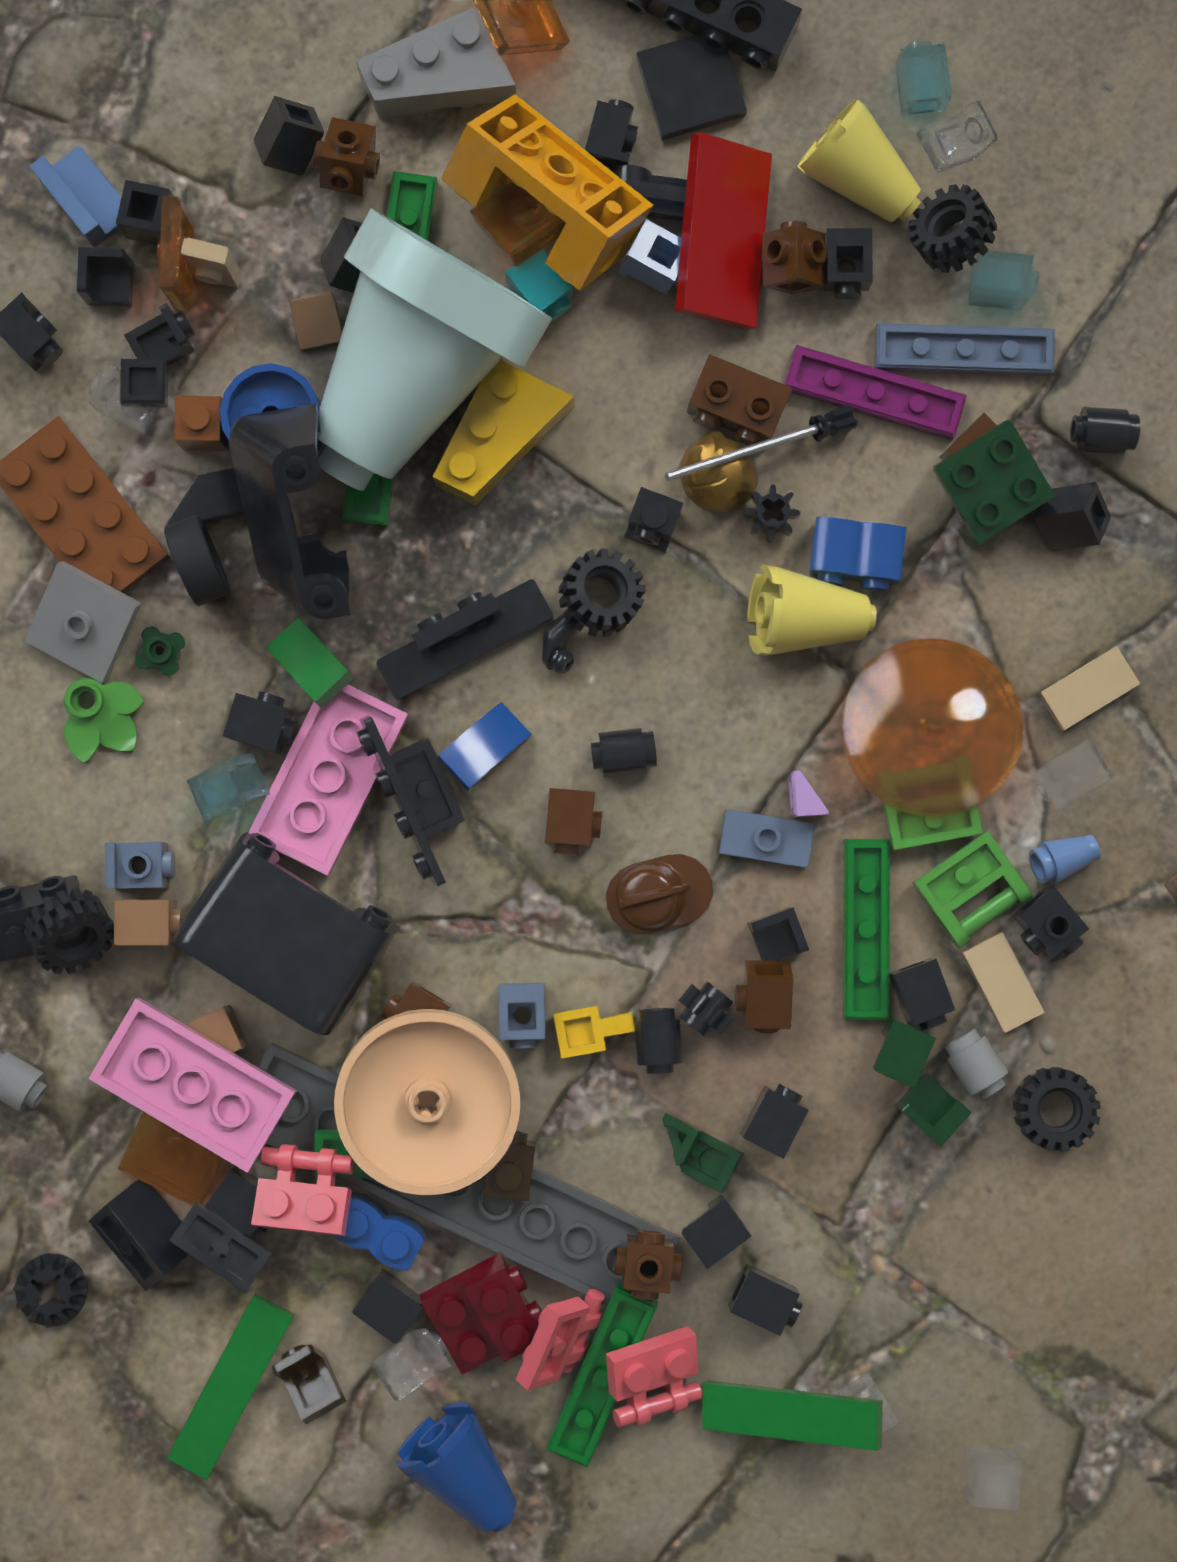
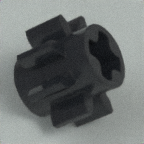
(770, 501)
(706, 1009)

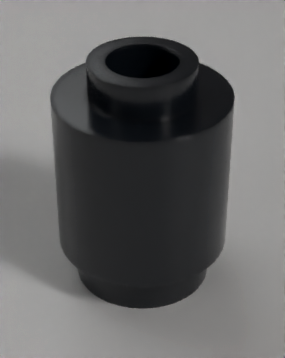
(1105, 430)
(624, 752)
(658, 1040)

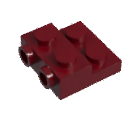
(483, 1313)

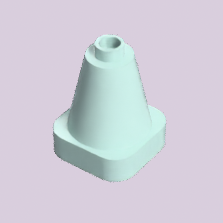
(412, 349)

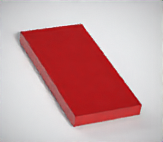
(723, 231)

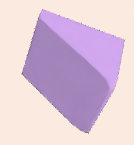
(803, 798)

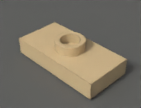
(211, 262)

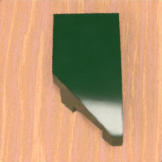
(702, 1154)

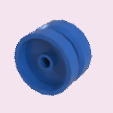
(264, 390)

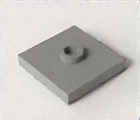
(82, 621)

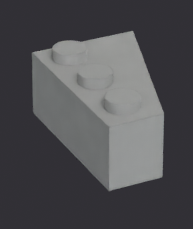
(437, 69)

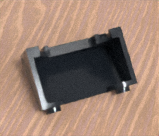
(275, 457)
(284, 937)

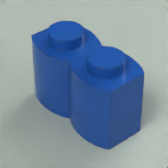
(857, 552)
(388, 1235)

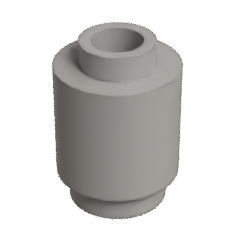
(976, 1064)
(20, 1083)

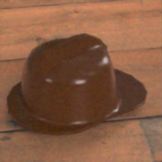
(659, 894)

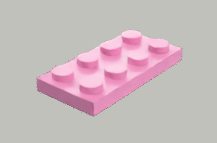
(326, 779)
(192, 1084)

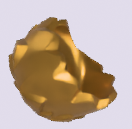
(721, 486)

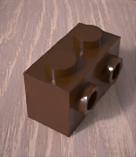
(737, 401)

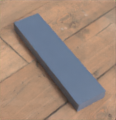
(964, 349)

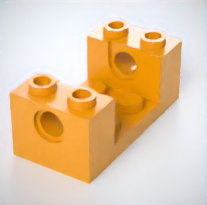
(527, 149)

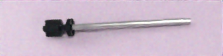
(833, 423)

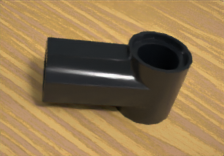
(663, 192)

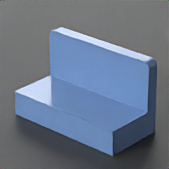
(81, 193)

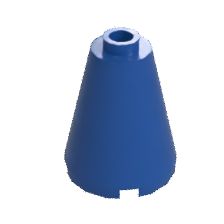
(459, 1468)

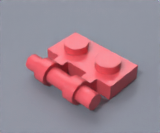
(303, 1206)
(560, 1339)
(649, 1365)

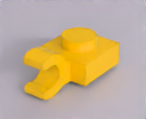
(584, 1030)

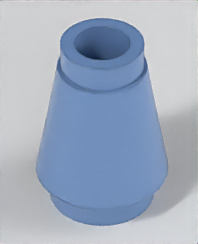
(1061, 858)

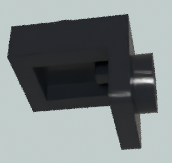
(162, 337)

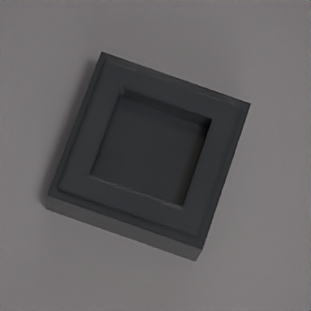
(144, 383)

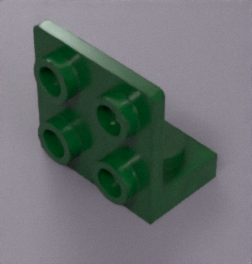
(992, 482)

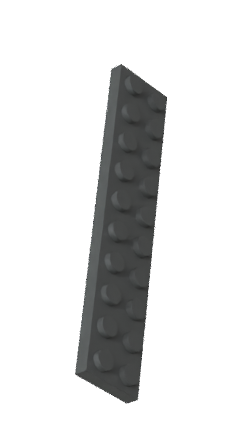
(554, 1233)

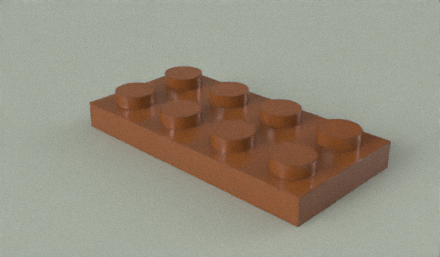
(78, 508)

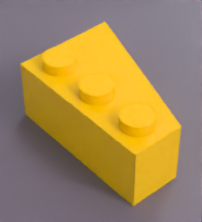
(498, 429)

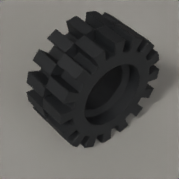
(962, 243)
(615, 572)
(60, 915)
(1082, 1118)

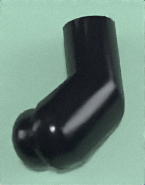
(554, 644)

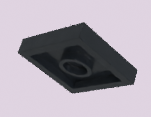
(690, 86)

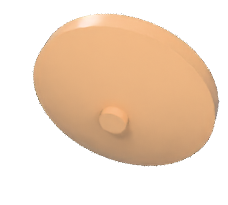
(427, 1102)

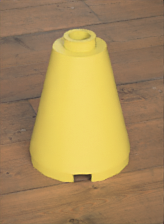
(862, 165)
(804, 612)

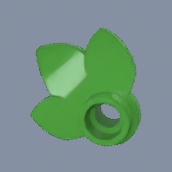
(105, 722)

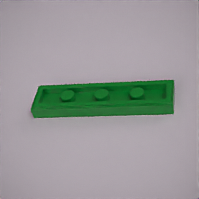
(866, 929)
(230, 1386)
(589, 1398)
(792, 1415)

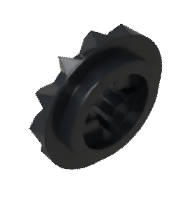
(71, 1287)

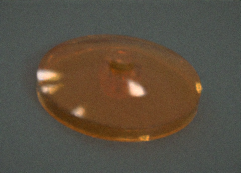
(932, 727)

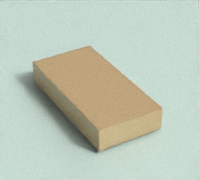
(1089, 688)
(1002, 982)

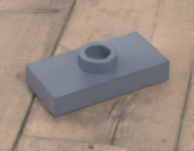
(766, 838)

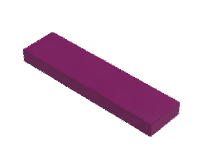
(875, 392)

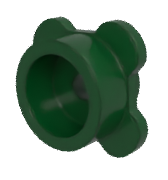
(172, 650)

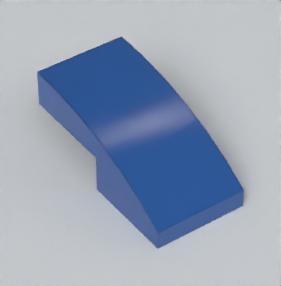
(484, 746)

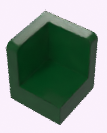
(903, 1052)
(933, 1109)

